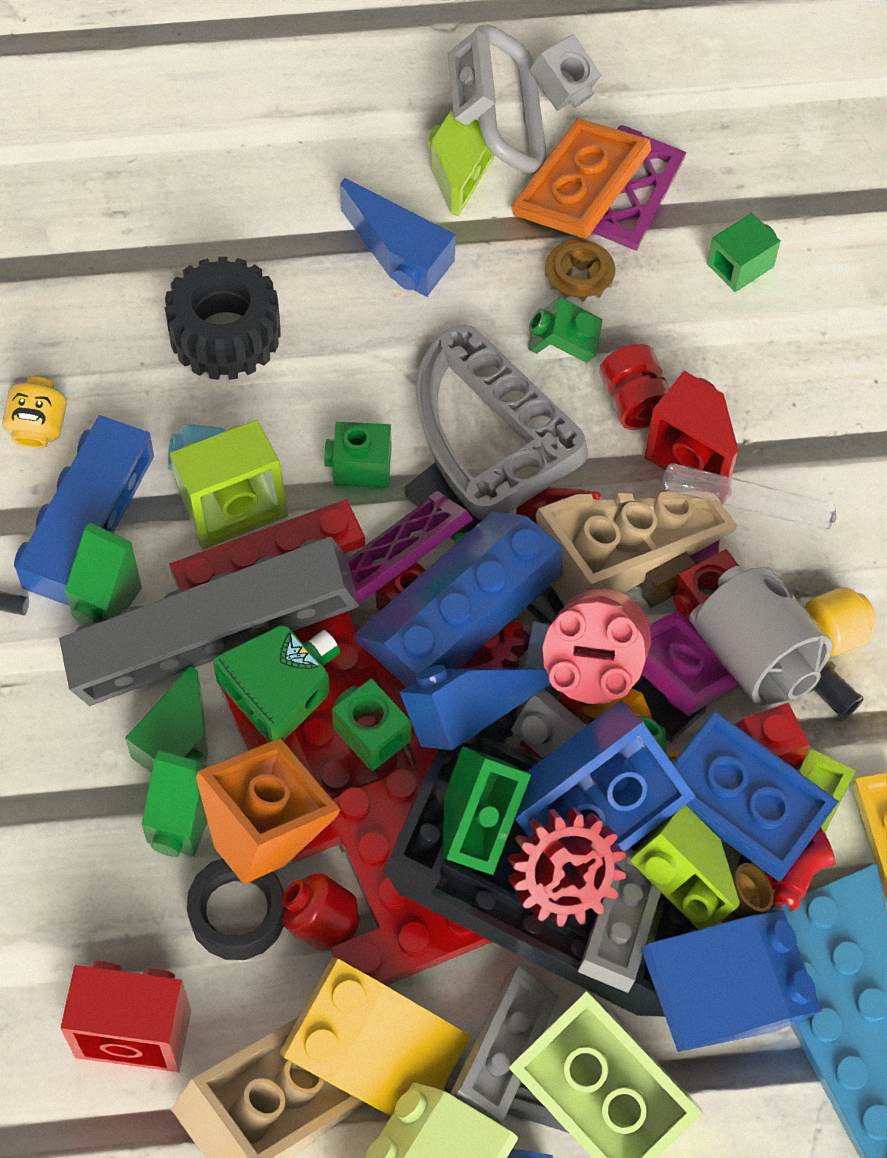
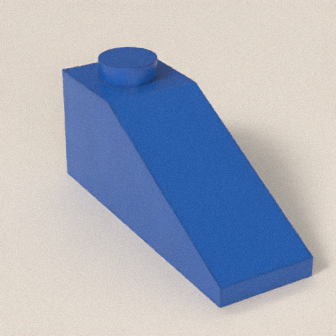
(403, 243)
(460, 702)

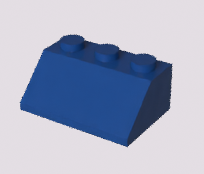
(610, 772)

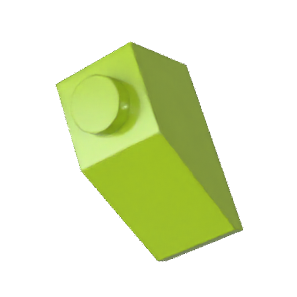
(458, 160)

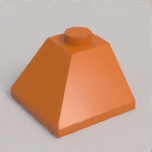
(263, 808)

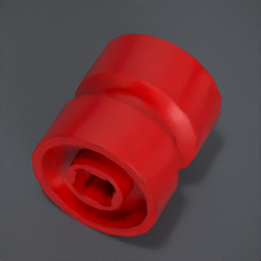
(635, 383)

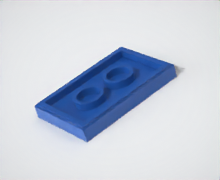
(751, 795)

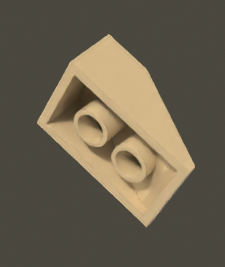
(260, 1104)

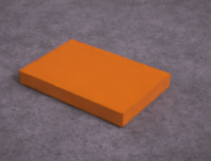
(581, 178)

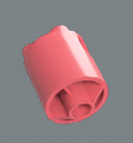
(597, 646)

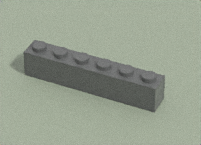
(207, 620)

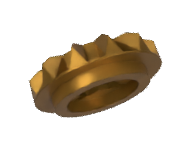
(582, 255)

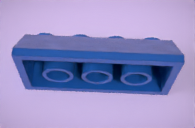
(464, 597)

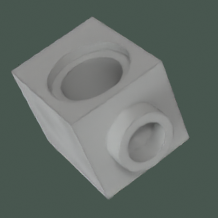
(568, 57)

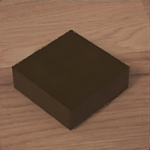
(662, 581)

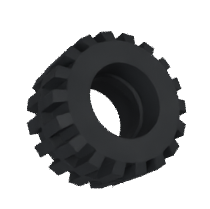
(220, 289)

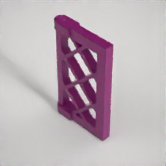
(608, 224)
(438, 519)

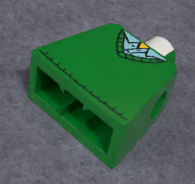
(277, 678)

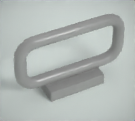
(475, 94)

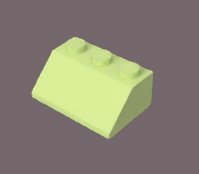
(605, 1085)
(439, 1126)

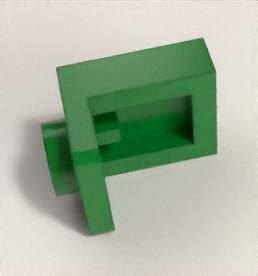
(566, 329)

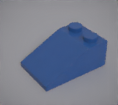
(731, 981)

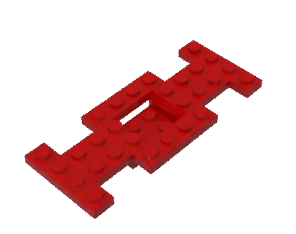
(370, 802)

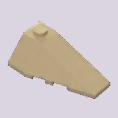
(626, 537)

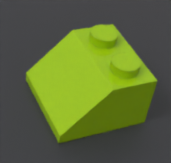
(230, 483)

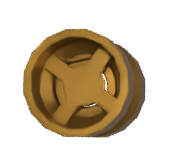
(752, 890)

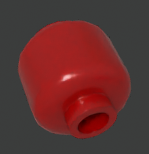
(320, 911)

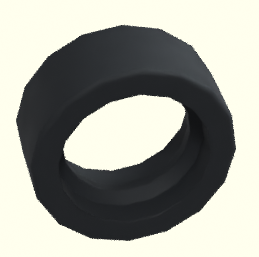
(234, 946)

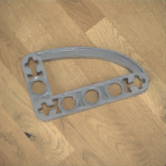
(541, 444)

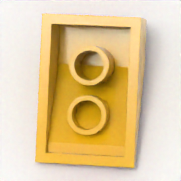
(371, 1039)

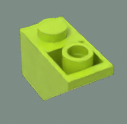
(689, 868)

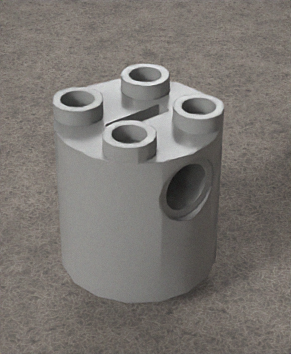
(763, 635)

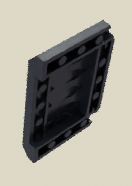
(490, 902)

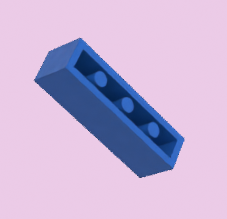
(92, 490)

